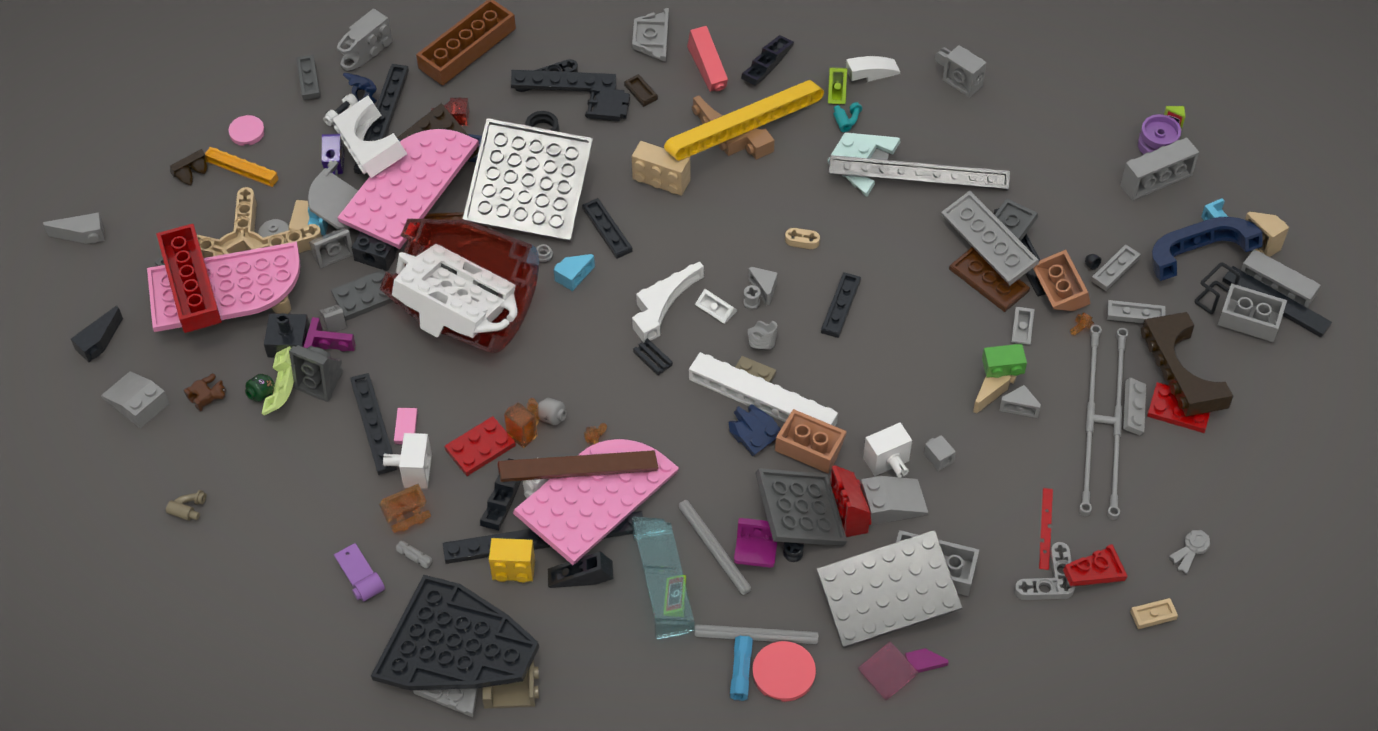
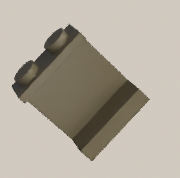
(513, 694)

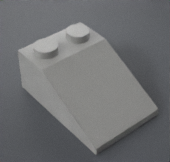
(136, 398)
(893, 498)

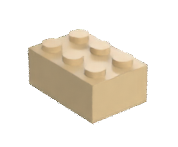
(660, 169)

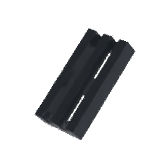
(651, 352)

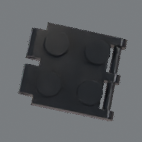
(608, 104)

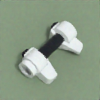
(348, 101)

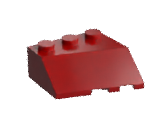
(850, 502)

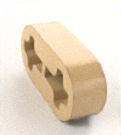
(802, 238)

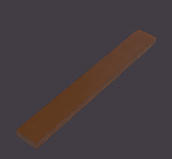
(577, 466)

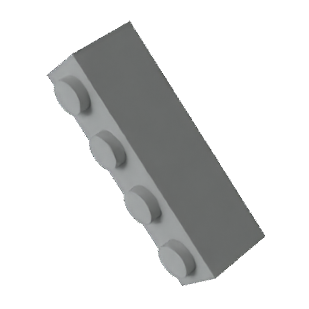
(1281, 278)

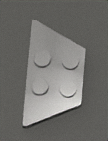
(651, 34)

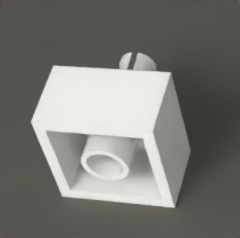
(888, 450)
(413, 460)

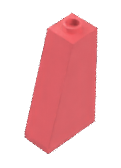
(707, 59)

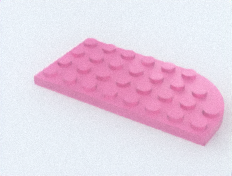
(408, 185)
(240, 281)
(582, 510)

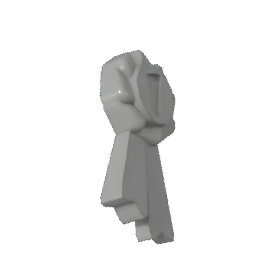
(1195, 543)

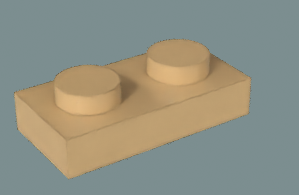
(1154, 613)

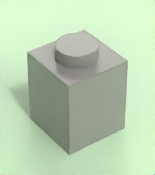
(939, 452)

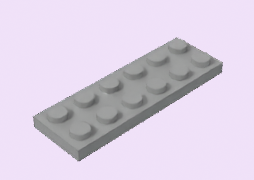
(990, 237)

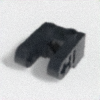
(373, 252)

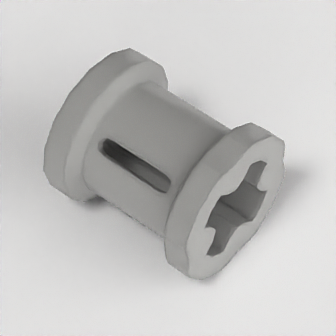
(752, 296)

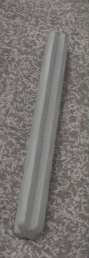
(715, 547)
(757, 634)

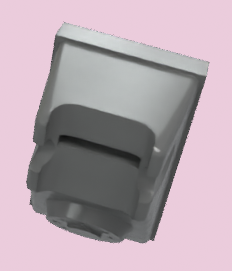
(315, 371)

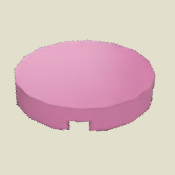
(246, 130)

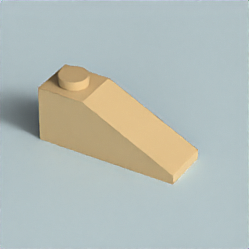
(992, 389)

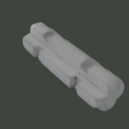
(414, 554)

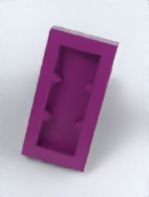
(328, 340)

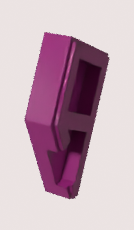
(925, 660)

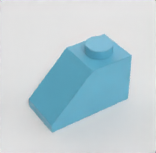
(573, 270)

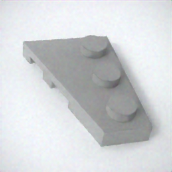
(457, 699)

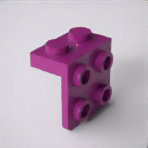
(755, 543)

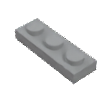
(1115, 267)
(1133, 311)
(1134, 406)

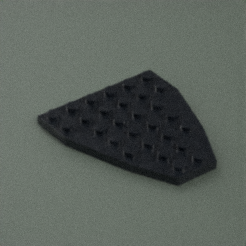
(454, 642)

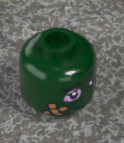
(259, 387)

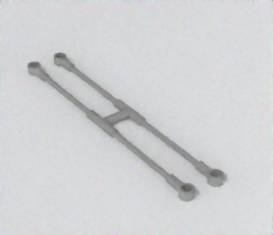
(1116, 421)

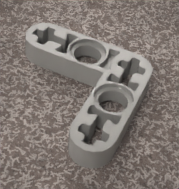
(1055, 583)

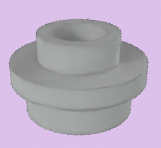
(546, 250)

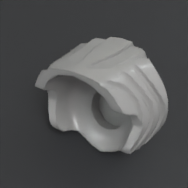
(763, 335)

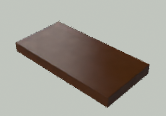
(983, 278)

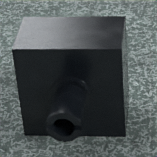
(285, 331)

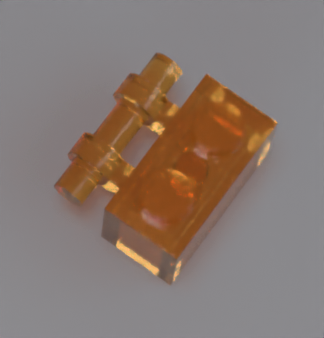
(522, 422)
(403, 503)

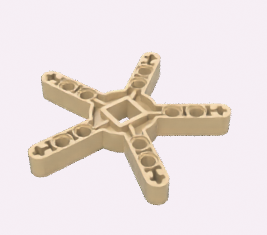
(244, 237)

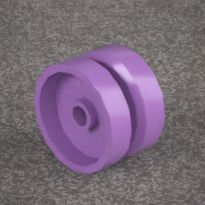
(1158, 132)

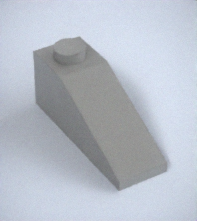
(79, 228)

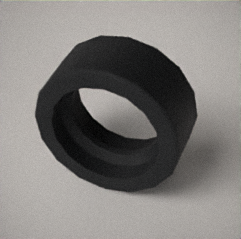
(543, 117)

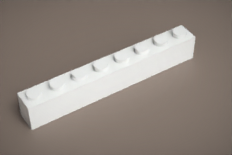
(755, 390)

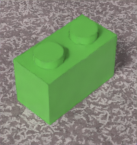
(1004, 360)

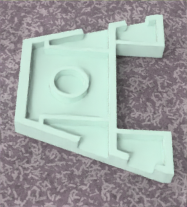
(863, 147)

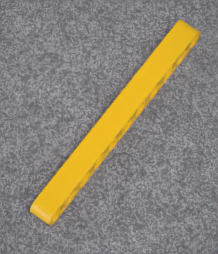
(743, 120)

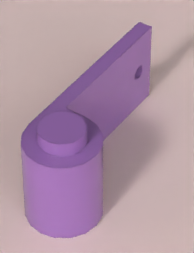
(359, 573)

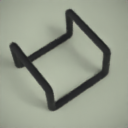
(1210, 287)

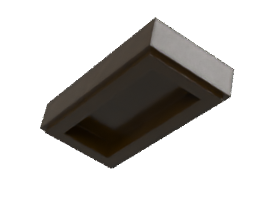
(641, 90)

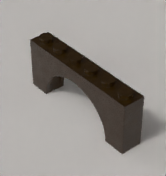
(1192, 393)

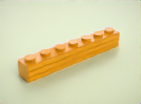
(241, 166)

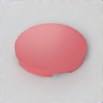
(784, 671)

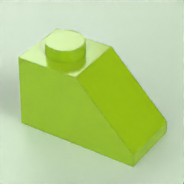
(837, 85)

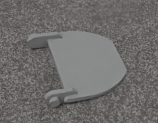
(330, 196)

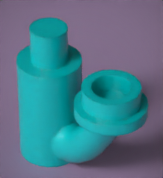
(844, 123)

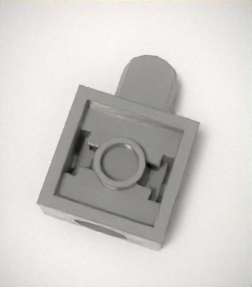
(962, 69)

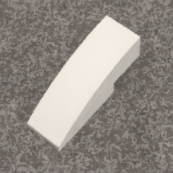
(871, 68)

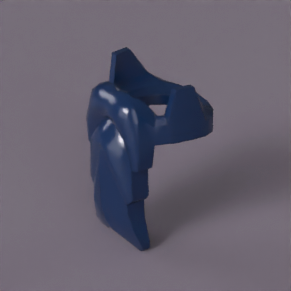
(360, 82)

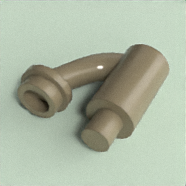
(179, 509)

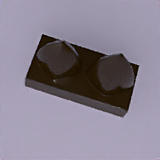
(182, 168)

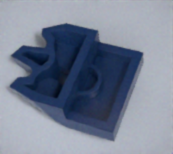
(753, 429)

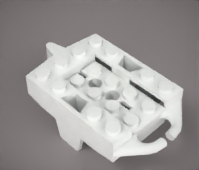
(453, 292)

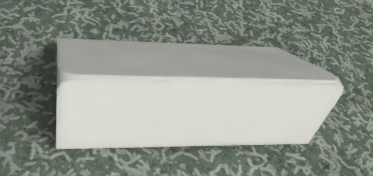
(715, 306)

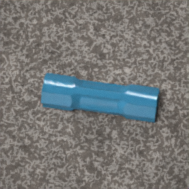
(741, 667)

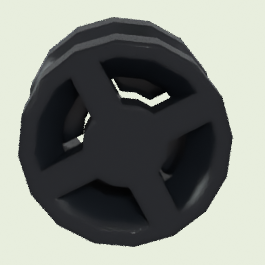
(790, 555)

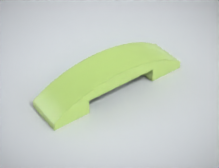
(283, 383)

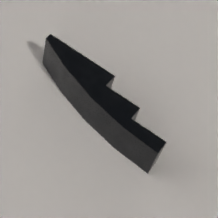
(767, 60)
(499, 503)

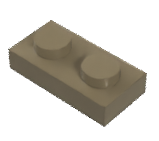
(756, 369)

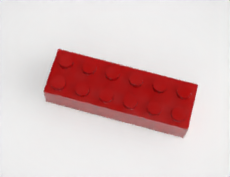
(188, 278)

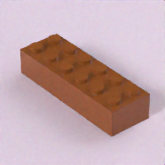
(466, 41)

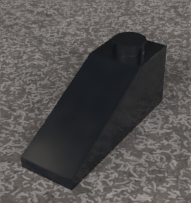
(96, 336)
(587, 571)

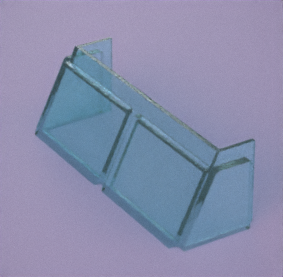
(663, 577)

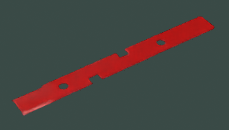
(1045, 531)

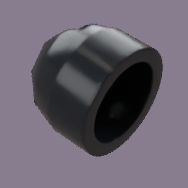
(1092, 261)

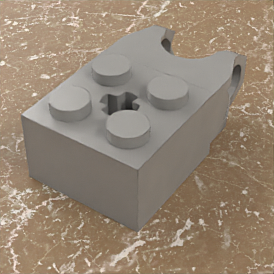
(365, 39)

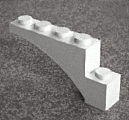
(659, 297)

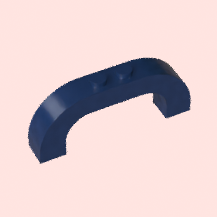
(1231, 229)

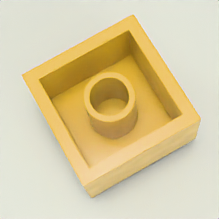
(512, 560)

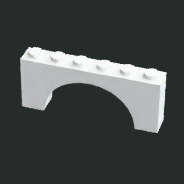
(369, 155)

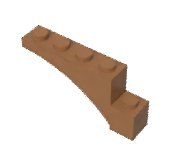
(755, 141)

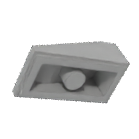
(1022, 325)

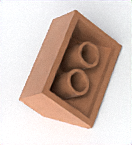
(1062, 282)
(810, 441)

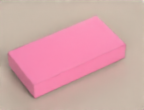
(405, 423)

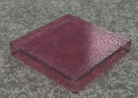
(888, 670)

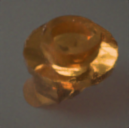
(1084, 321)
(592, 433)

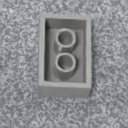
(1252, 312)

